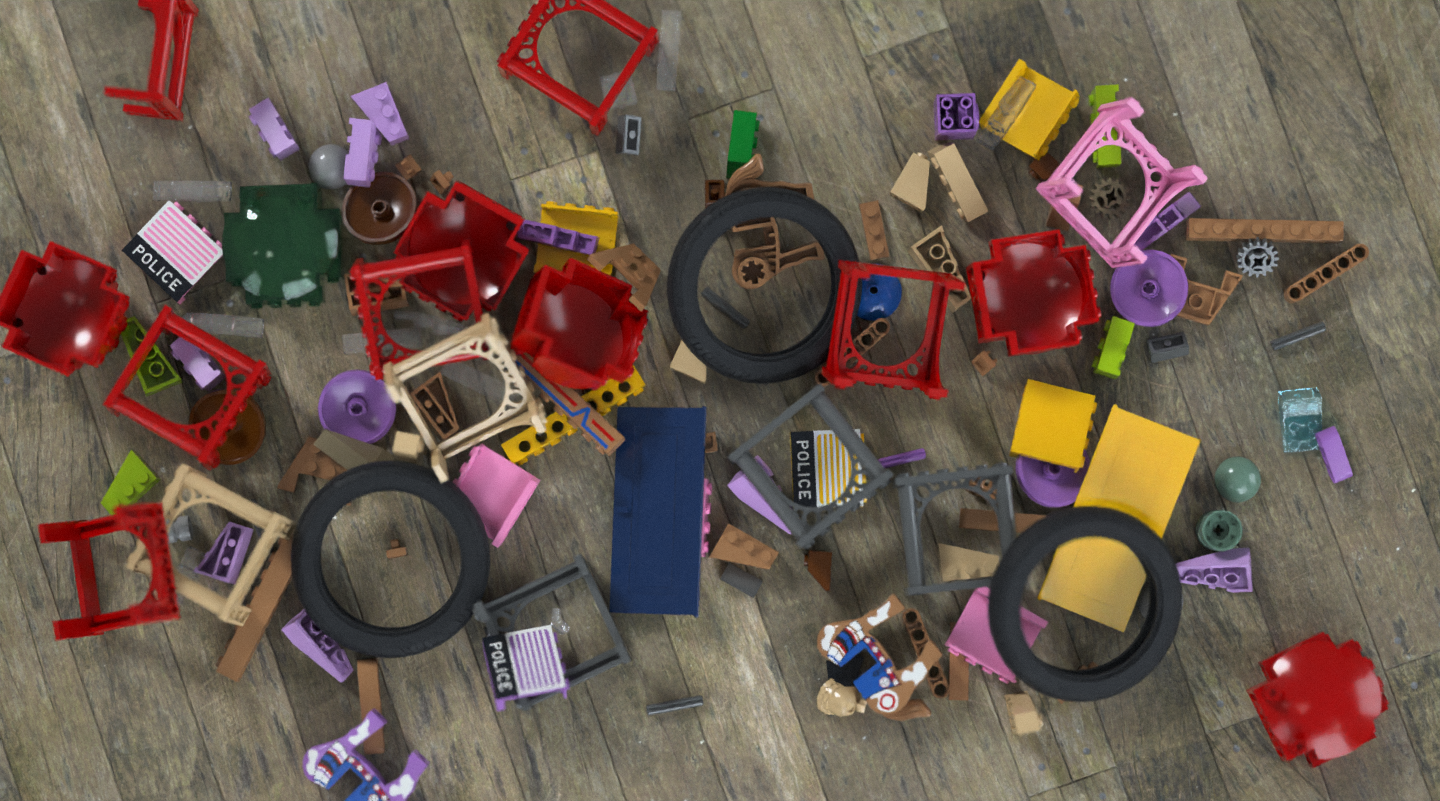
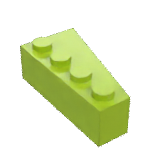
(1109, 154)
(155, 372)

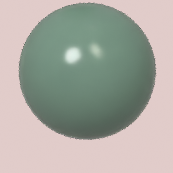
(1237, 479)

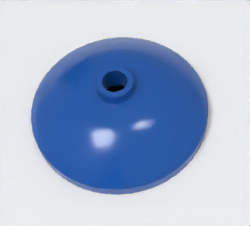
(884, 301)

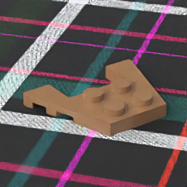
(633, 266)
(1206, 301)
(310, 462)

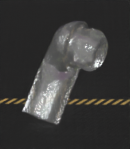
(557, 623)

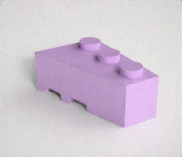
(381, 108)
(273, 129)
(362, 153)
(198, 364)
(227, 554)

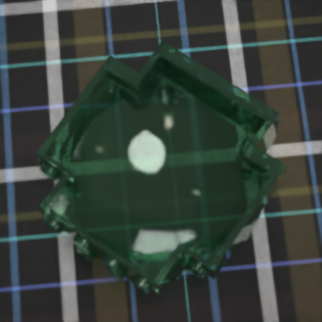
(283, 245)

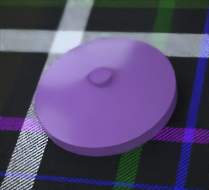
(1150, 291)
(357, 406)
(1048, 482)

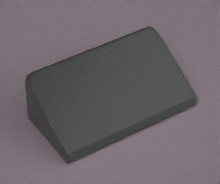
(628, 135)
(1167, 347)
(741, 580)

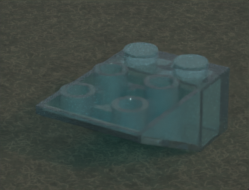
(1300, 418)

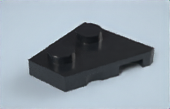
(845, 674)

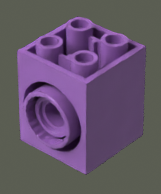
(955, 116)

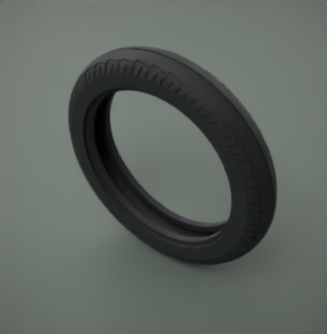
(686, 266)
(369, 638)
(1139, 657)

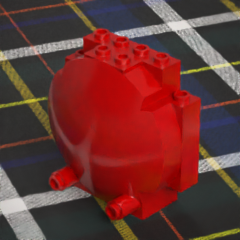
(443, 226)
(1033, 293)
(62, 309)
(579, 326)
(1318, 699)

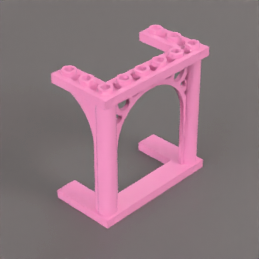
(1172, 181)

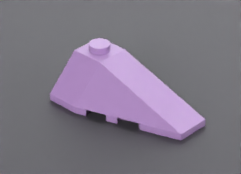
(749, 495)
(1221, 569)
(318, 646)

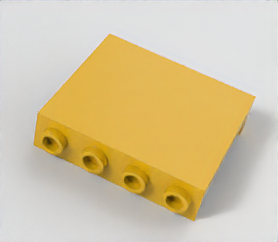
(1053, 424)

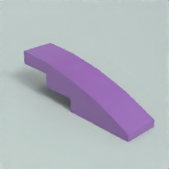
(1167, 220)
(558, 237)

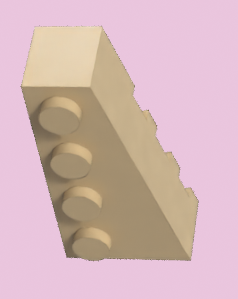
(958, 181)
(934, 254)

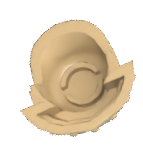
(839, 700)

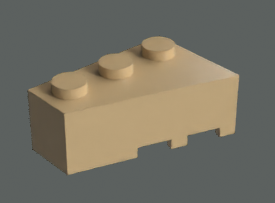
(409, 448)
(963, 564)

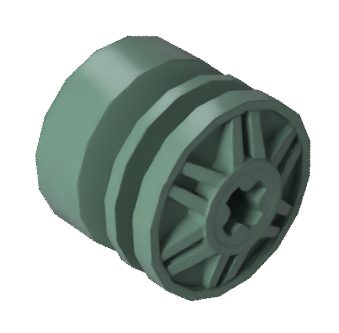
(1229, 533)

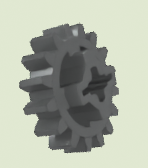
(1257, 257)

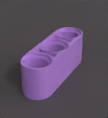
(1333, 454)

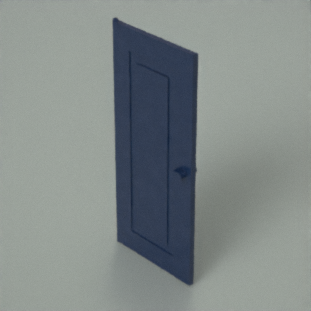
(658, 511)

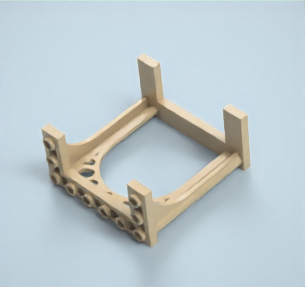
(524, 412)
(275, 525)

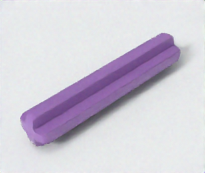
(903, 458)

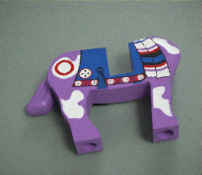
(331, 760)

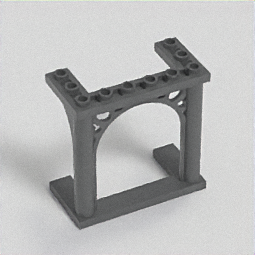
(907, 491)
(781, 505)
(492, 610)

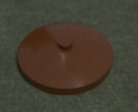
(380, 211)
(246, 435)

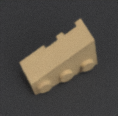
(1022, 713)

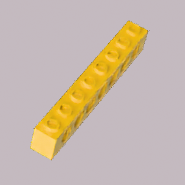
(512, 446)

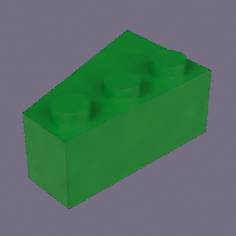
(742, 140)

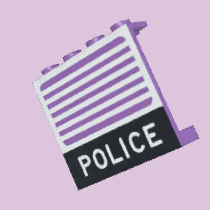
(524, 664)

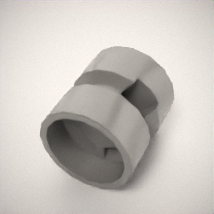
(180, 529)

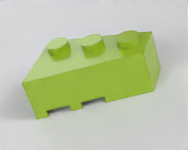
(1113, 347)
(130, 483)

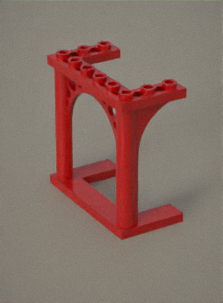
(174, 19)
(513, 65)
(365, 273)
(928, 373)
(256, 375)
(125, 518)

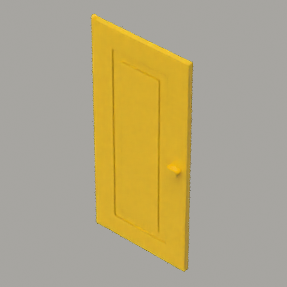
(1136, 471)

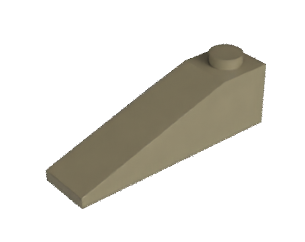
(350, 451)

